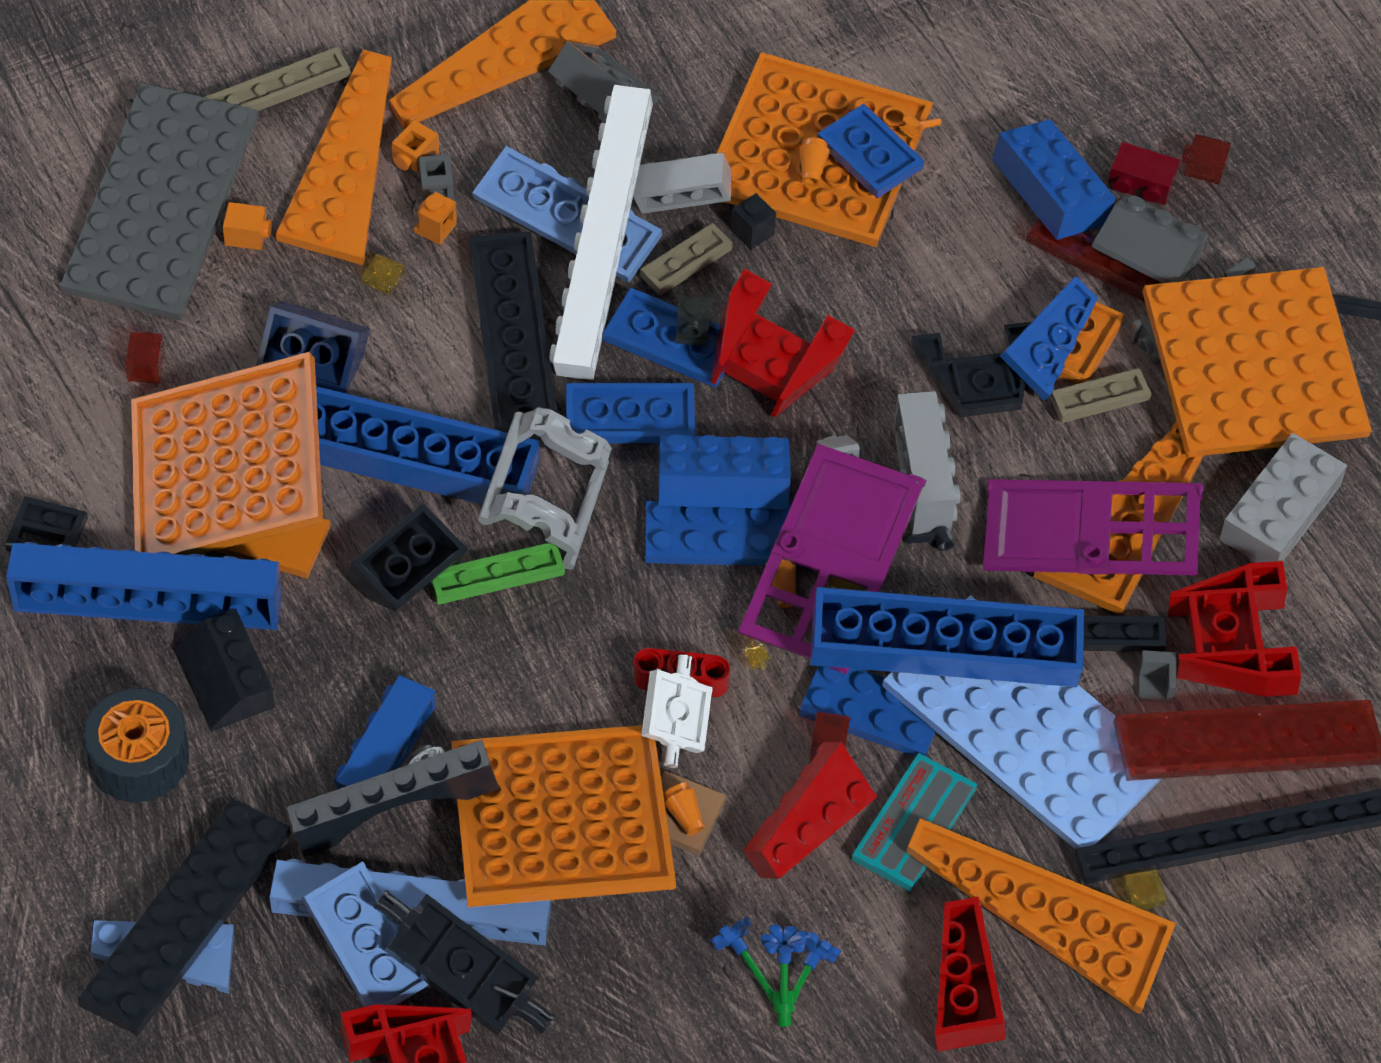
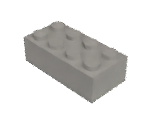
(923, 452)
(1283, 501)

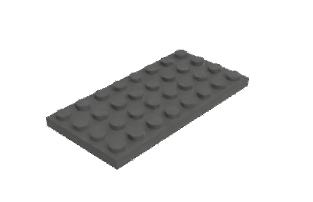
(160, 201)

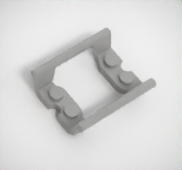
(532, 510)

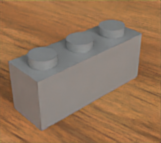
(683, 183)

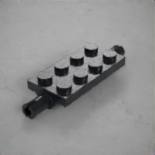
(462, 963)

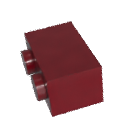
(1143, 173)

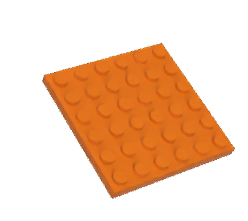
(794, 103)
(1255, 361)
(227, 459)
(568, 819)

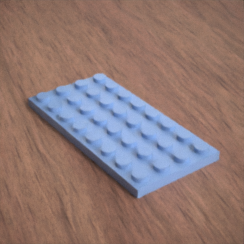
(1037, 742)

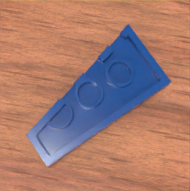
(1046, 342)

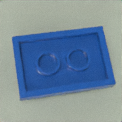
(871, 150)

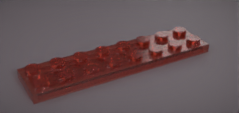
(1248, 739)

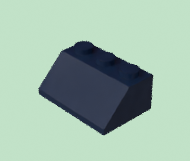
(331, 341)

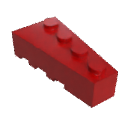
(817, 806)
(968, 990)

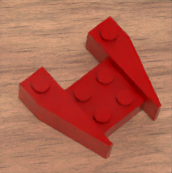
(767, 354)
(1228, 632)
(405, 1033)

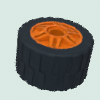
(136, 745)

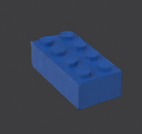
(1053, 179)
(724, 472)

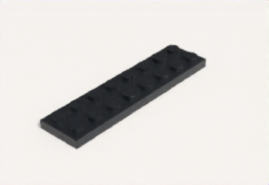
(512, 326)
(184, 917)

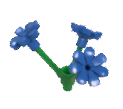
(783, 944)

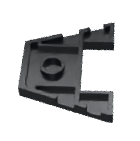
(973, 383)

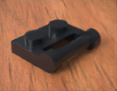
(46, 521)

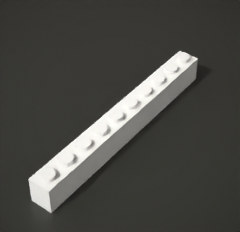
(602, 233)

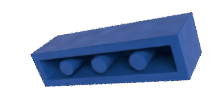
(389, 732)

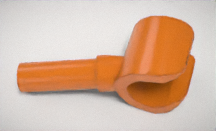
(914, 127)

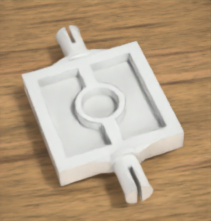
(677, 711)

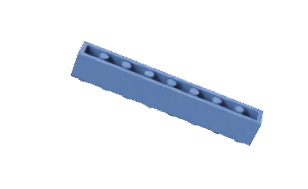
(507, 922)

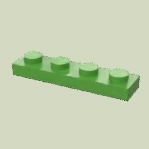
(498, 573)

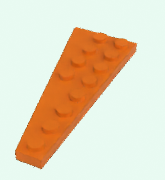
(503, 54)
(337, 189)
(1162, 464)
(1086, 929)

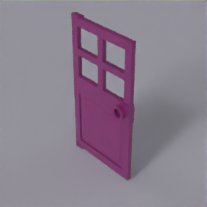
(839, 524)
(1070, 525)

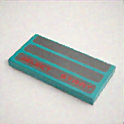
(925, 793)

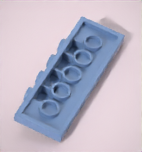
(552, 207)

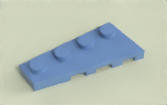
(210, 967)

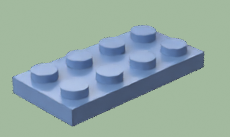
(360, 936)

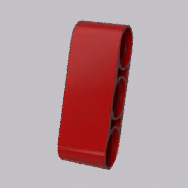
(667, 660)

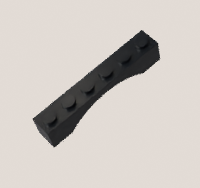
(332, 816)

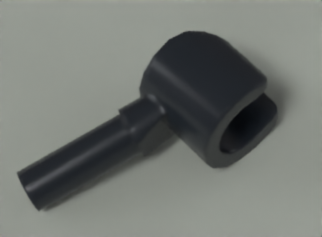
(941, 535)

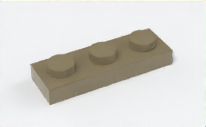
(686, 259)
(1100, 395)

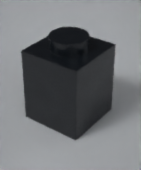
(753, 221)

